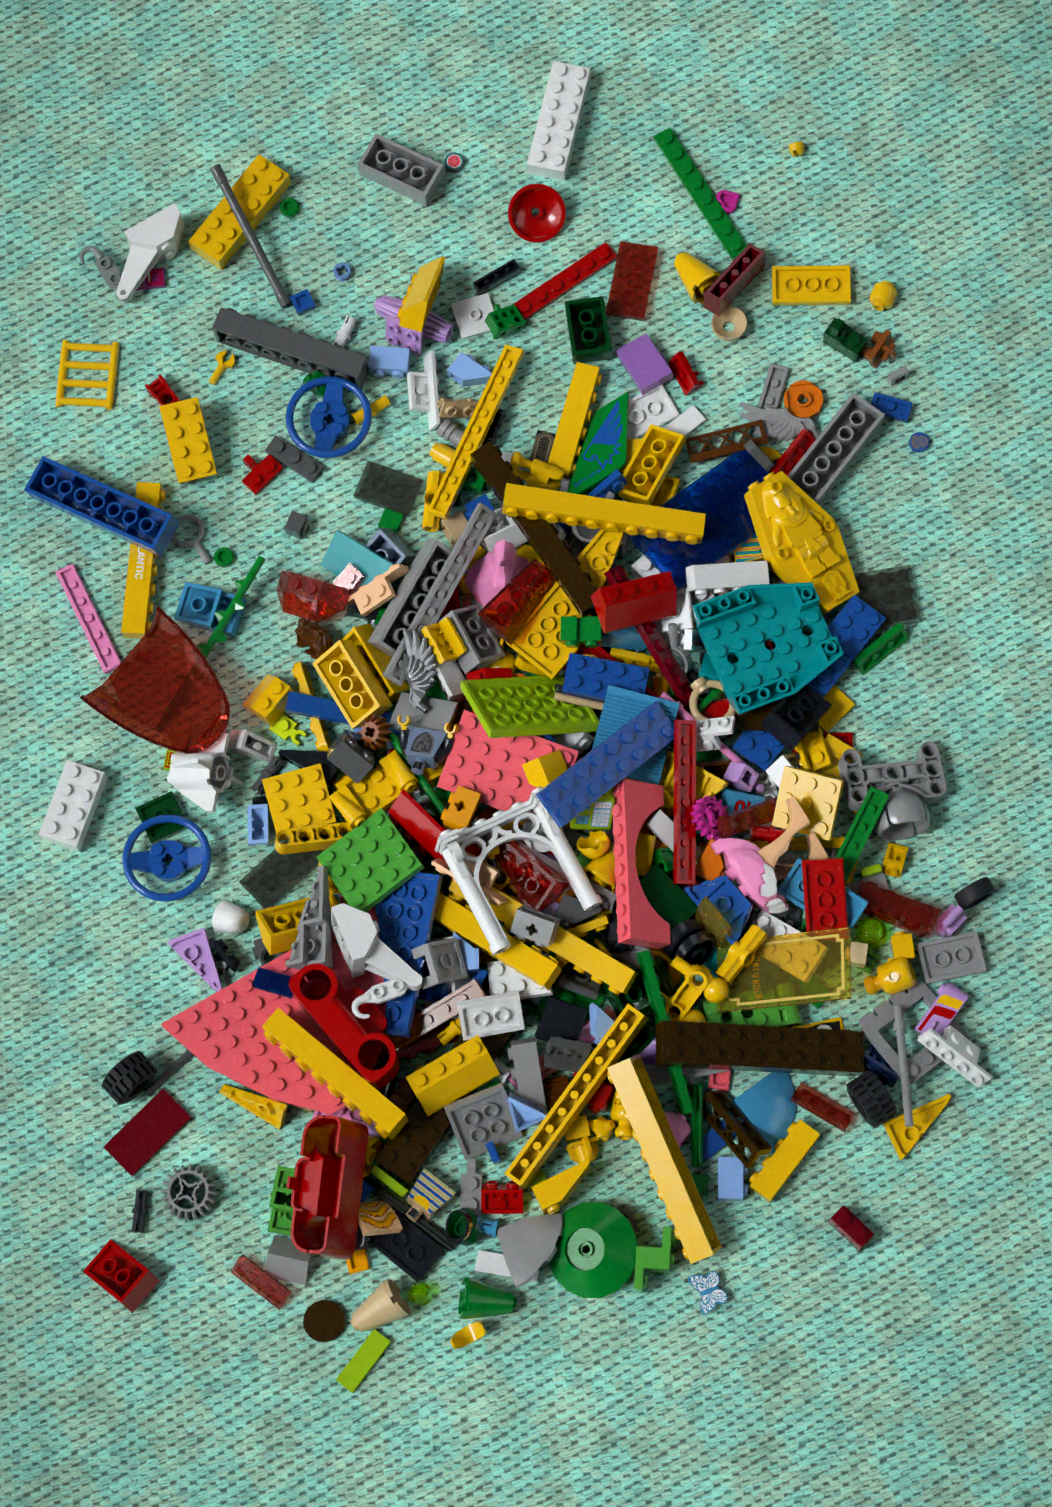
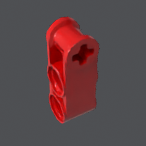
(161, 391)

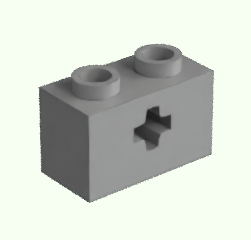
(545, 924)

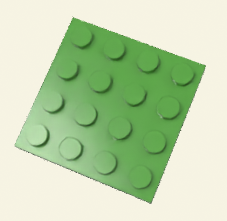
(370, 862)

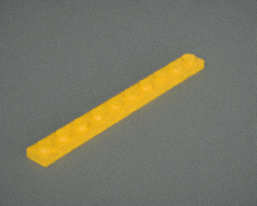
(475, 431)

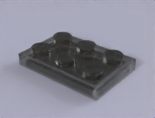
(388, 488)

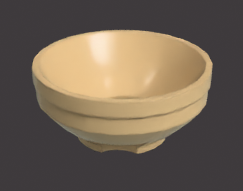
(733, 315)

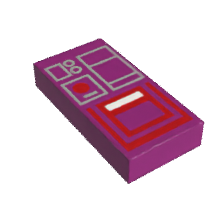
(153, 280)

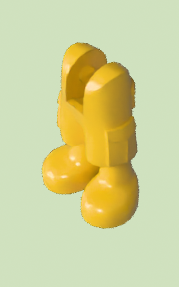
(540, 474)

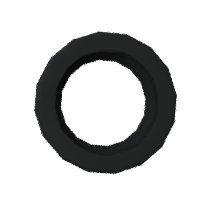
(974, 893)

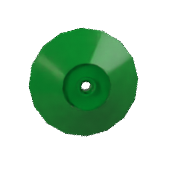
(610, 1253)

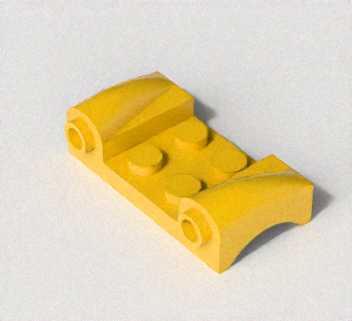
(375, 790)

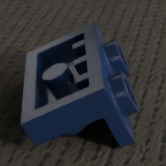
(876, 1064)

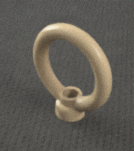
(700, 686)

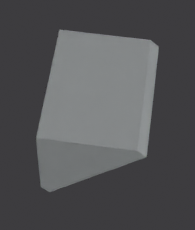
(287, 1262)

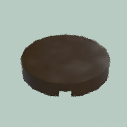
(324, 1321)

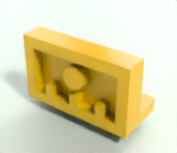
(814, 752)

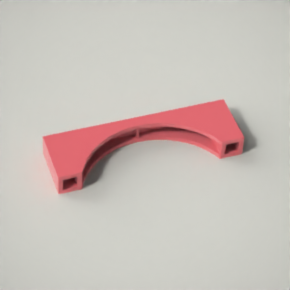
(636, 918)

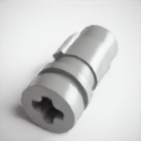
(450, 431)

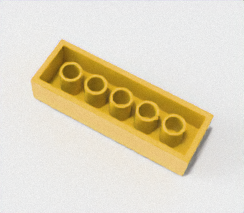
(257, 193)

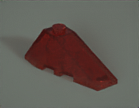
(533, 879)

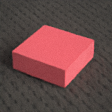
(720, 1081)

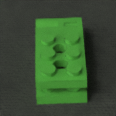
(773, 1016)

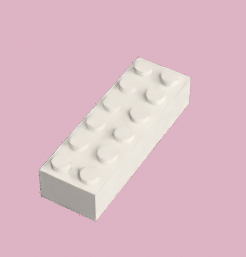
(558, 120)

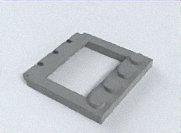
(924, 1060)

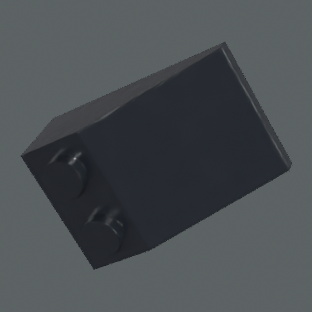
(795, 716)

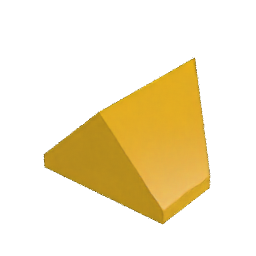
(545, 769)

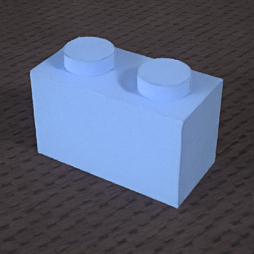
(389, 361)
(731, 1179)

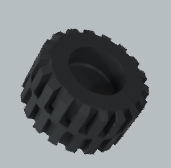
(129, 1077)
(871, 1099)

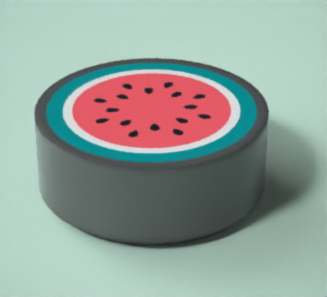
(454, 162)

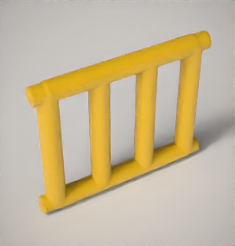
(65, 364)

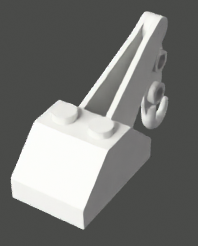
(365, 951)

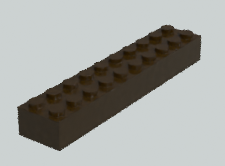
(759, 1048)
(422, 1134)

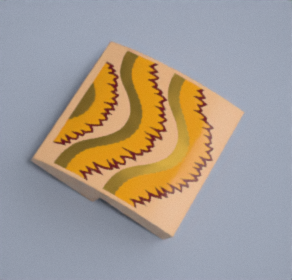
(378, 1219)

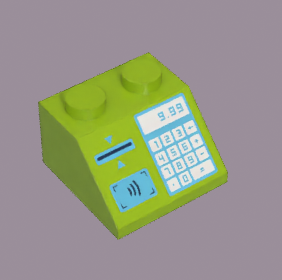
(597, 815)

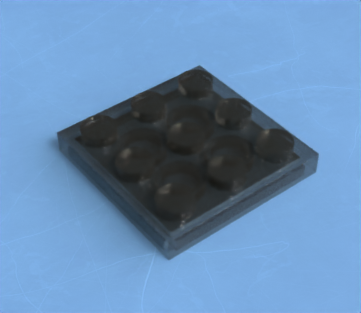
(890, 594)

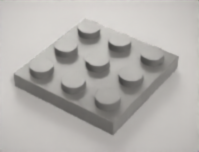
(481, 1120)

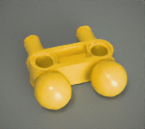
(714, 990)

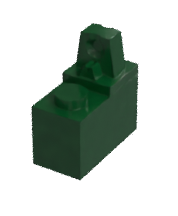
(844, 339)

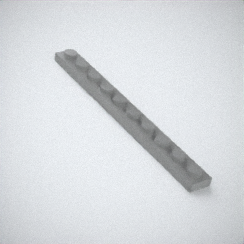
(444, 584)

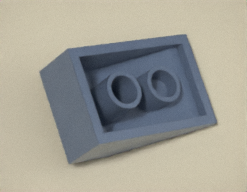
(391, 547)

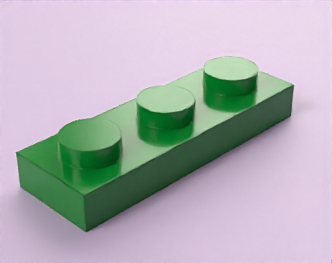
(880, 648)

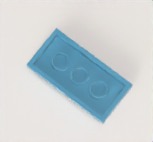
(793, 891)

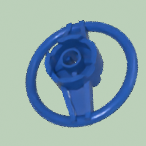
(329, 408)
(153, 860)

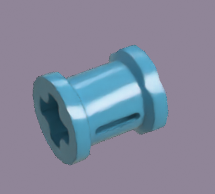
(488, 1226)

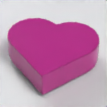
(728, 200)

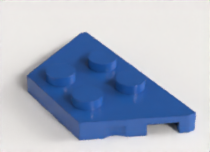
(727, 900)

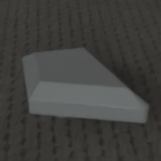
(791, 917)

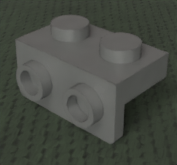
(566, 1054)

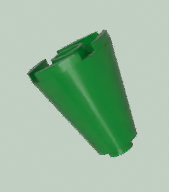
(484, 1300)

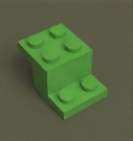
(280, 1203)
(654, 1260)

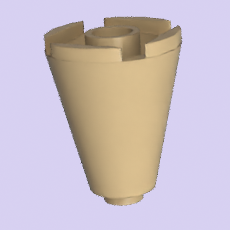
(380, 1307)

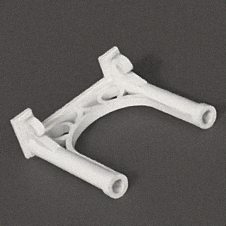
(455, 856)

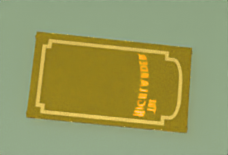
(792, 971)

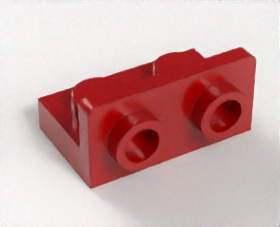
(501, 1198)

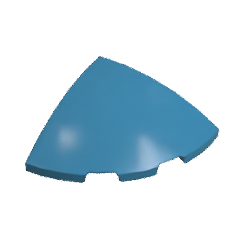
(769, 1106)

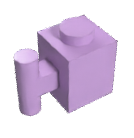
(742, 777)
(950, 921)

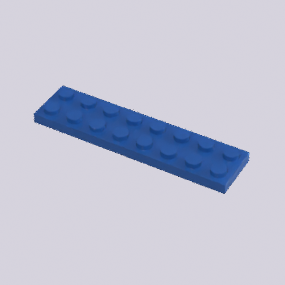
(607, 764)

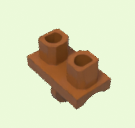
(882, 350)

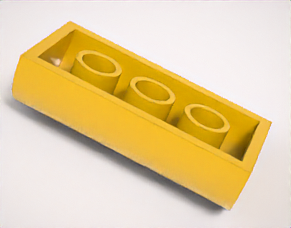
(651, 464)

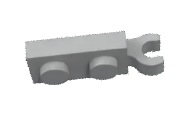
(471, 1188)

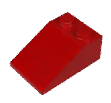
(121, 1276)

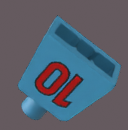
(738, 800)

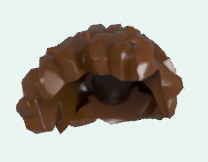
(314, 636)

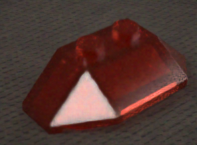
(310, 597)

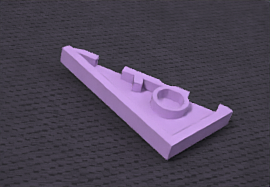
(199, 955)

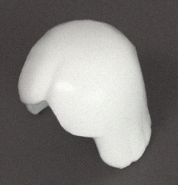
(230, 918)

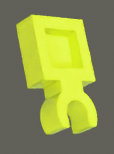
(286, 728)

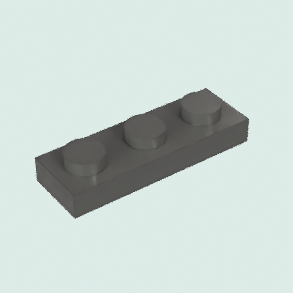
(294, 459)

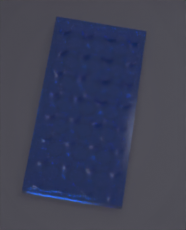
(726, 520)

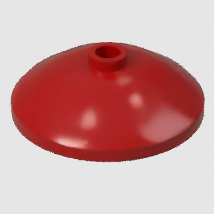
(550, 215)

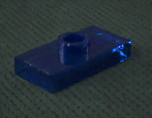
(272, 983)

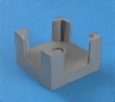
(443, 961)

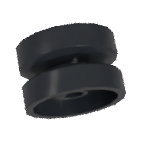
(690, 943)

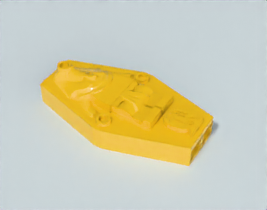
(800, 539)

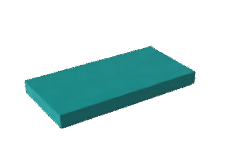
(347, 550)

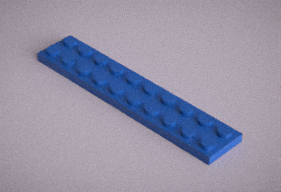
(853, 629)

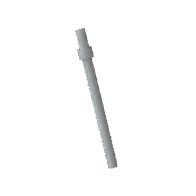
(900, 1028)

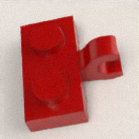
(260, 473)

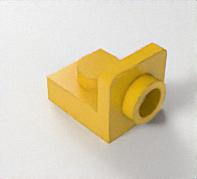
(894, 860)

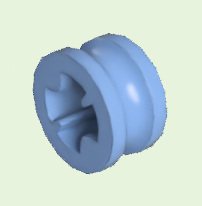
(340, 266)

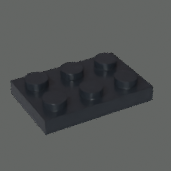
(409, 1249)

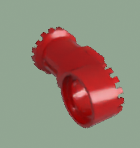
(766, 834)

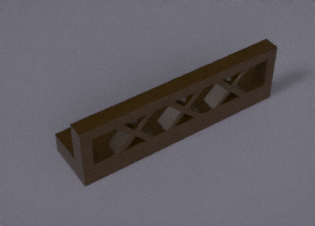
(735, 1122)

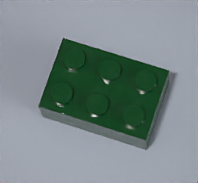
(588, 330)

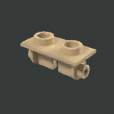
(456, 409)

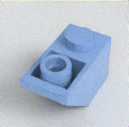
(468, 372)

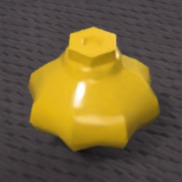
(603, 1128)

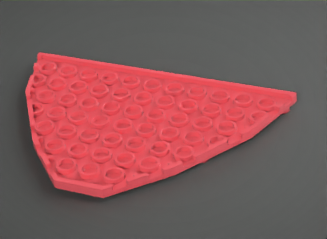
(230, 1040)

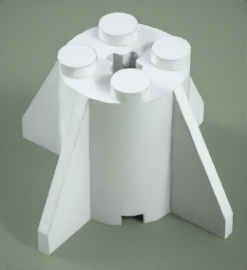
(203, 774)

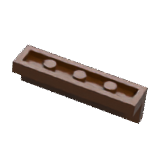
(728, 448)

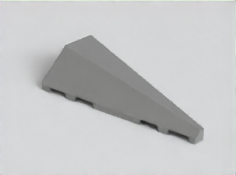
(314, 928)

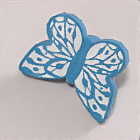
(708, 1290)

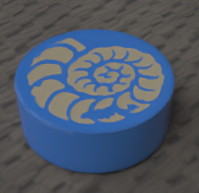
(919, 442)

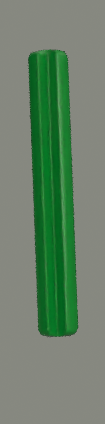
(697, 1126)

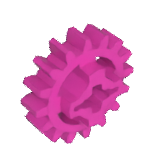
(707, 817)

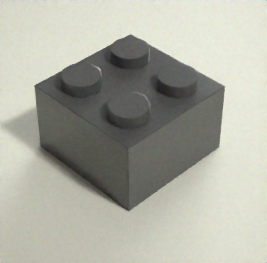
(351, 756)

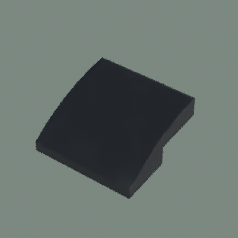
(560, 1020)

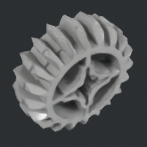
(180, 1197)

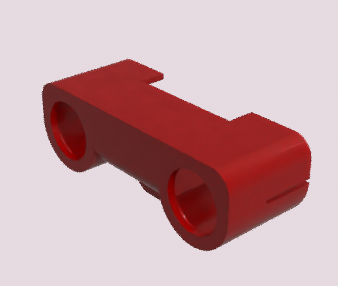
(342, 1027)
(328, 1187)

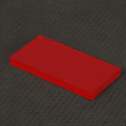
(824, 894)

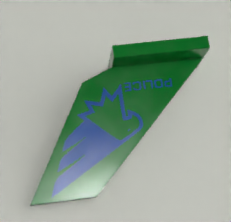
(603, 447)

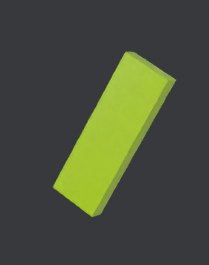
(363, 1361)

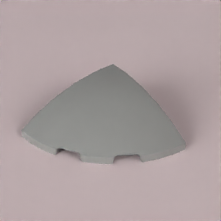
(529, 1244)

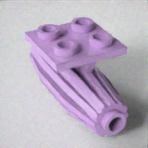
(435, 327)

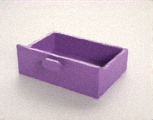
(644, 364)

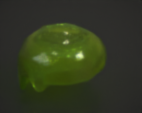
(872, 932)

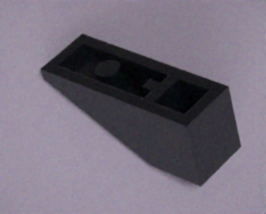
(308, 758)

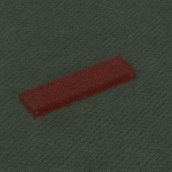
(746, 818)

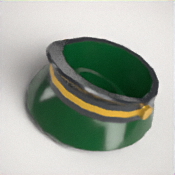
(461, 1227)

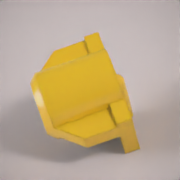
(583, 1149)

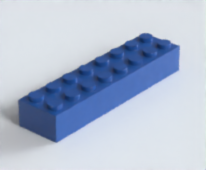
(102, 506)

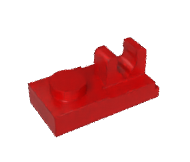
(684, 374)

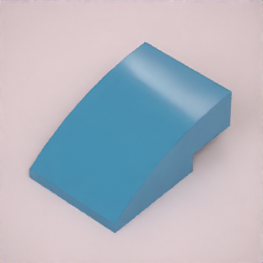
(199, 606)

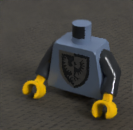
(425, 746)

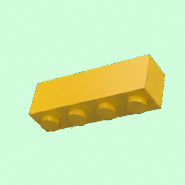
(784, 1160)

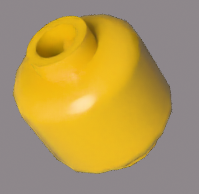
(883, 295)

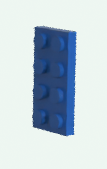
(591, 676)

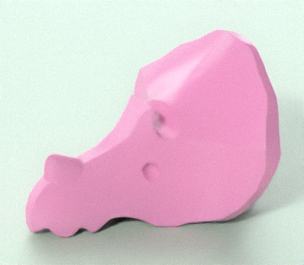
(494, 571)

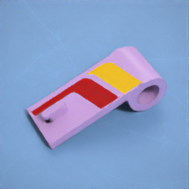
(944, 1009)

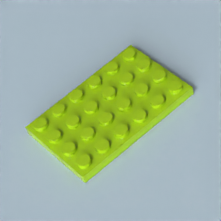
(525, 707)

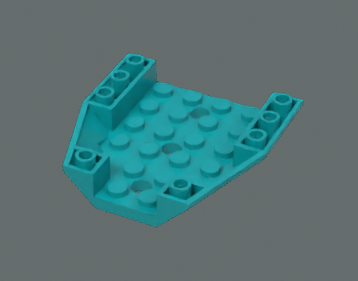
(746, 619)

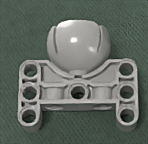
(906, 793)

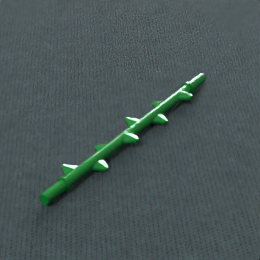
(236, 604)

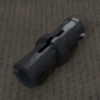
(140, 1211)

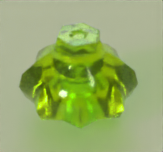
(419, 1293)

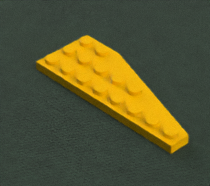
(540, 636)

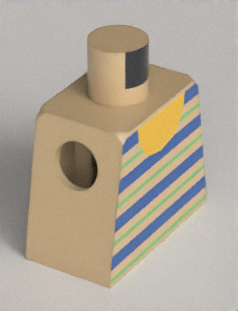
(428, 1197)

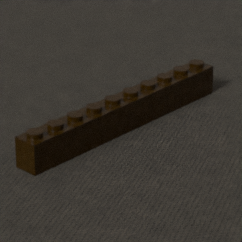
(538, 532)

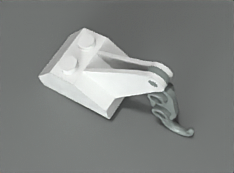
(149, 242)

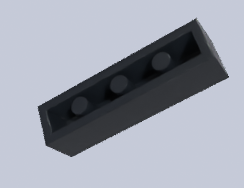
(497, 277)

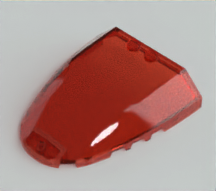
(165, 692)

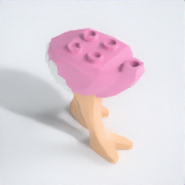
(757, 869)

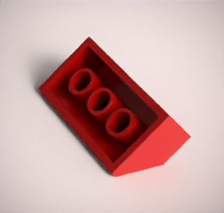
(635, 602)
(416, 824)

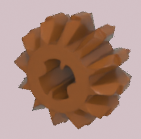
(375, 732)

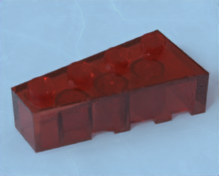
(517, 601)
(898, 910)

